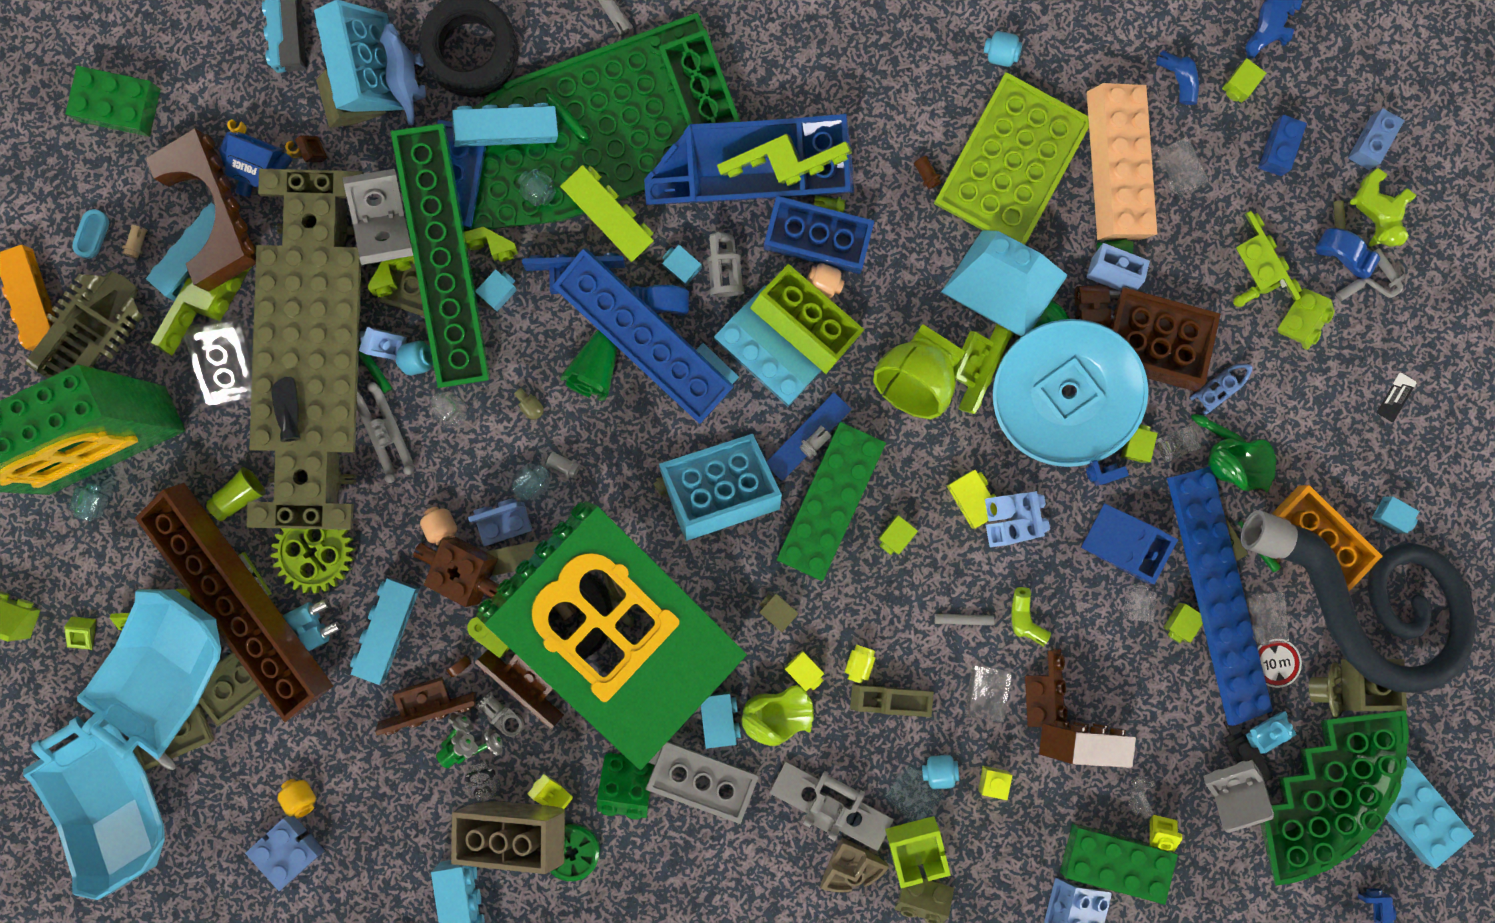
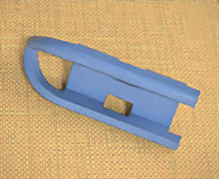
(1226, 383)

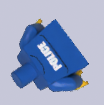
(246, 155)

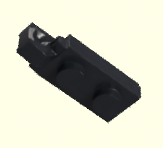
(1242, 751)

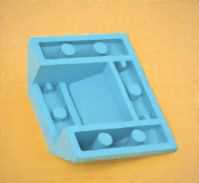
(1005, 281)

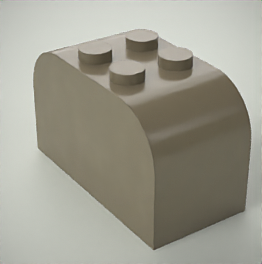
(509, 836)

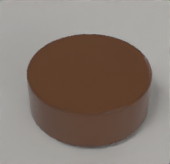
(459, 666)

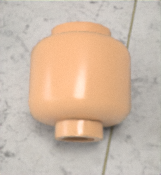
(826, 279)
(438, 525)

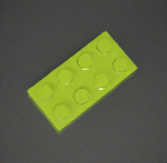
(607, 212)
(806, 318)

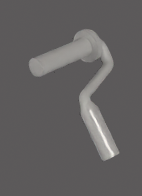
(1388, 270)

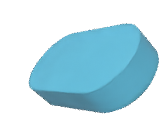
(90, 234)

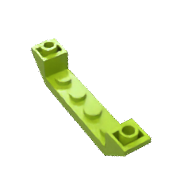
(501, 249)

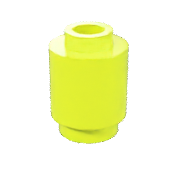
(860, 664)

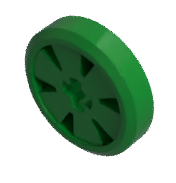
(586, 856)

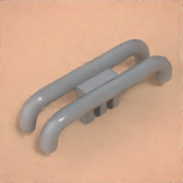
(384, 433)

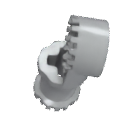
(499, 714)

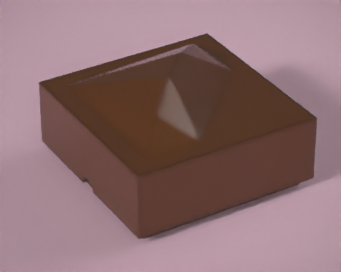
(311, 148)

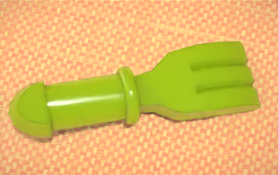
(1242, 299)

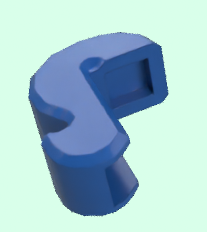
(1349, 250)
(664, 298)

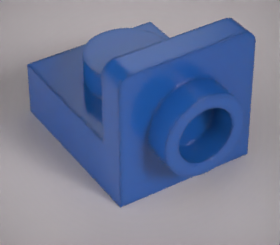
(1109, 474)

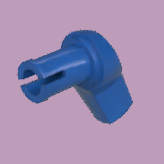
(1185, 73)

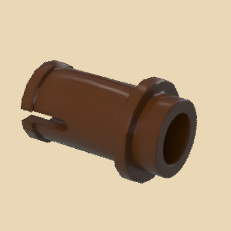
(927, 172)

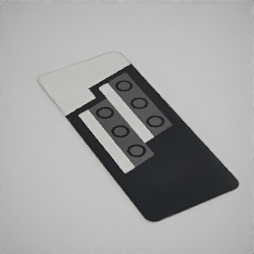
(1396, 397)

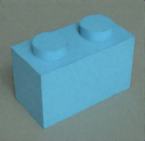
(719, 720)

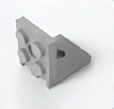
(378, 217)

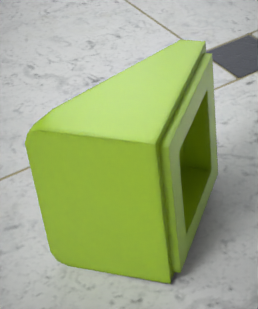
(80, 632)

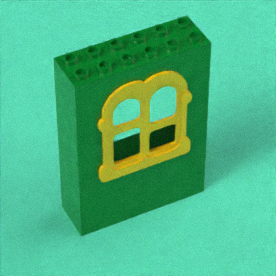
(79, 427)
(657, 679)

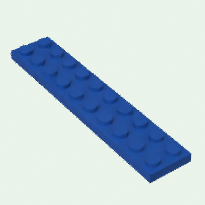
(1219, 595)

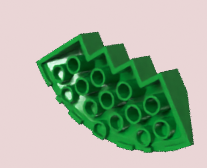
(1339, 796)

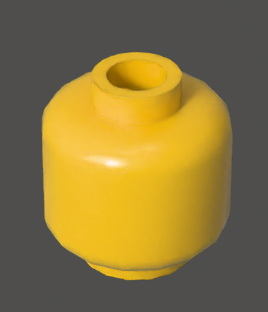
(296, 798)

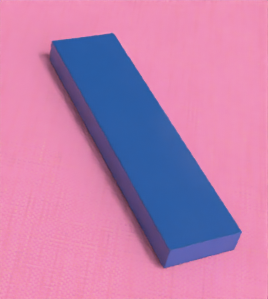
(790, 454)

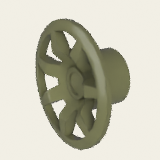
(1326, 690)

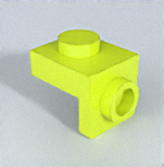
(550, 793)
(1164, 833)

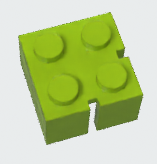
(915, 845)

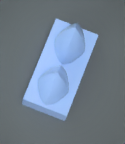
(380, 343)

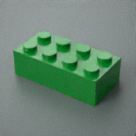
(1118, 863)

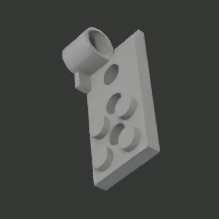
(696, 765)

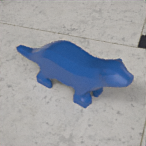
(1271, 25)

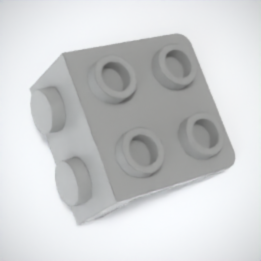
(1240, 796)

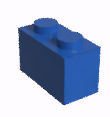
(1282, 145)

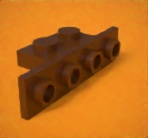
(523, 685)
(1047, 693)
(423, 703)

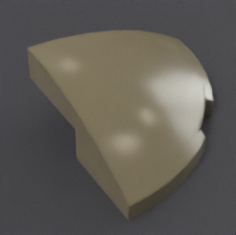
(851, 867)

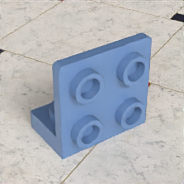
(502, 522)
(1076, 904)

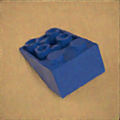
(1129, 544)

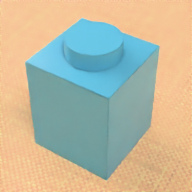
(681, 264)
(497, 289)
(1396, 515)

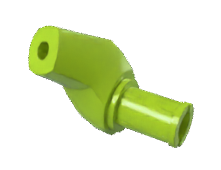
(1021, 618)

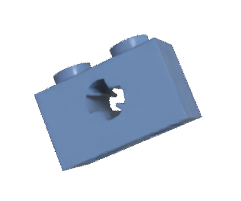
(1376, 139)

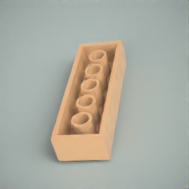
(1121, 162)

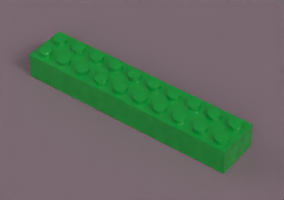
(440, 255)

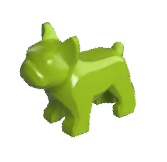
(1383, 210)

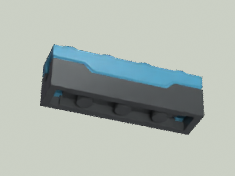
(284, 35)

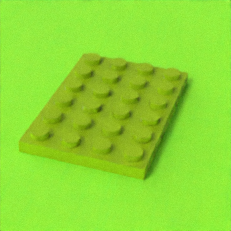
(1013, 160)

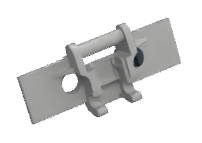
(829, 814)

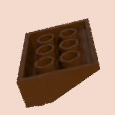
(1168, 336)

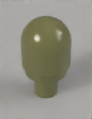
(529, 405)

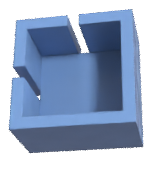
(282, 855)

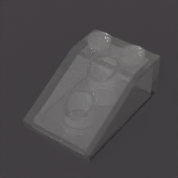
(221, 359)

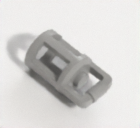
(720, 258)

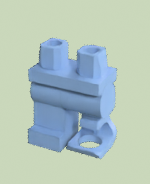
(1024, 518)

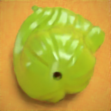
(777, 717)

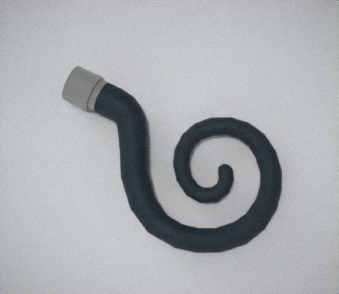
(1281, 539)

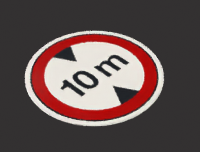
(1280, 663)

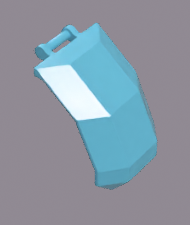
(153, 673)
(99, 808)

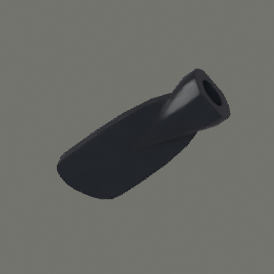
(286, 408)

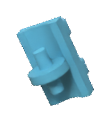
(1271, 733)

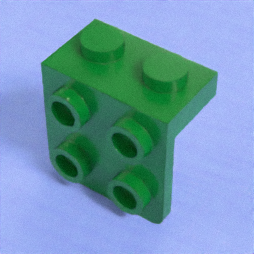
(623, 788)

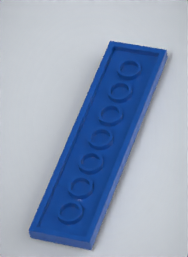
(642, 335)

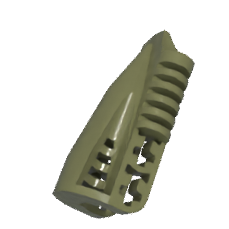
(86, 324)

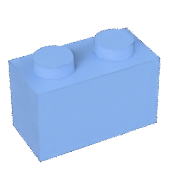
(1117, 268)

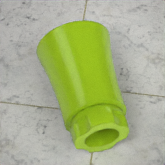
(235, 494)

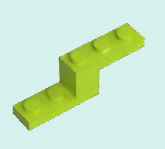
(784, 160)
(189, 303)

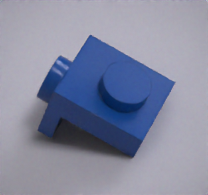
(1382, 905)

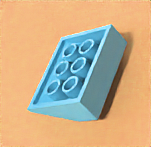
(355, 56)
(766, 354)
(720, 486)

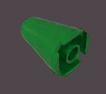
(592, 367)

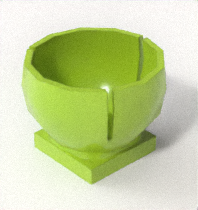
(923, 376)

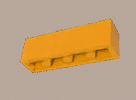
(26, 294)

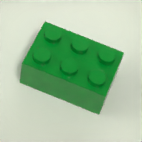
(113, 101)

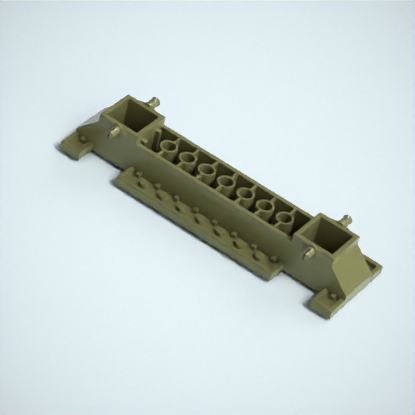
(310, 333)

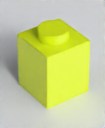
(805, 671)
(995, 783)

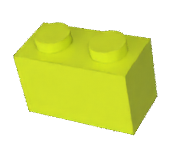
(970, 496)

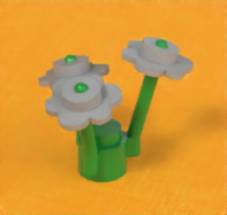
(462, 746)

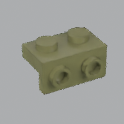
(926, 900)

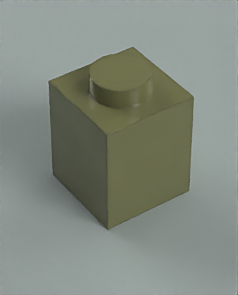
(777, 611)

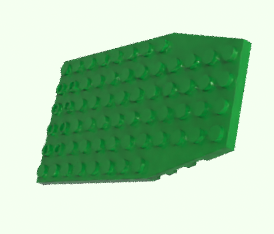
(630, 102)

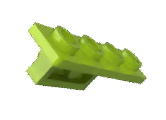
(1262, 260)
(979, 365)

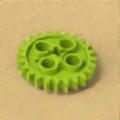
(295, 566)

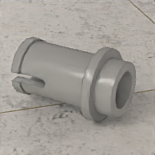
(814, 442)
(563, 465)

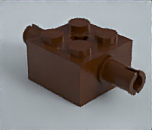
(459, 571)

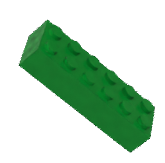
(831, 501)

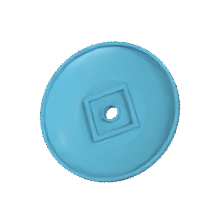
(1078, 427)

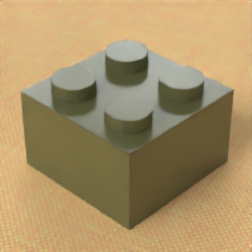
(1367, 696)

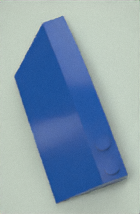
(691, 172)

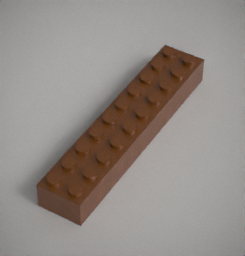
(235, 599)

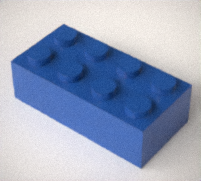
(818, 234)

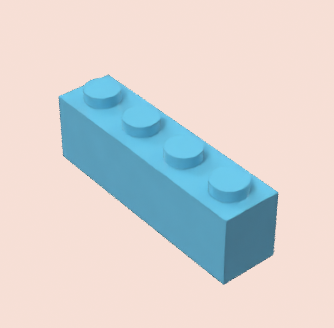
(504, 125)
(172, 271)
(384, 631)

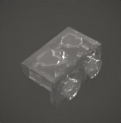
(1182, 166)
(1269, 618)
(988, 693)

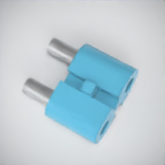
(307, 626)

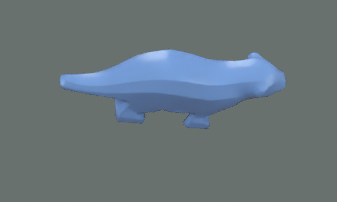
(401, 71)

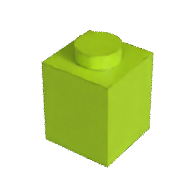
(1243, 81)
(1141, 445)
(896, 535)
(1183, 623)

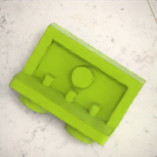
(1307, 318)

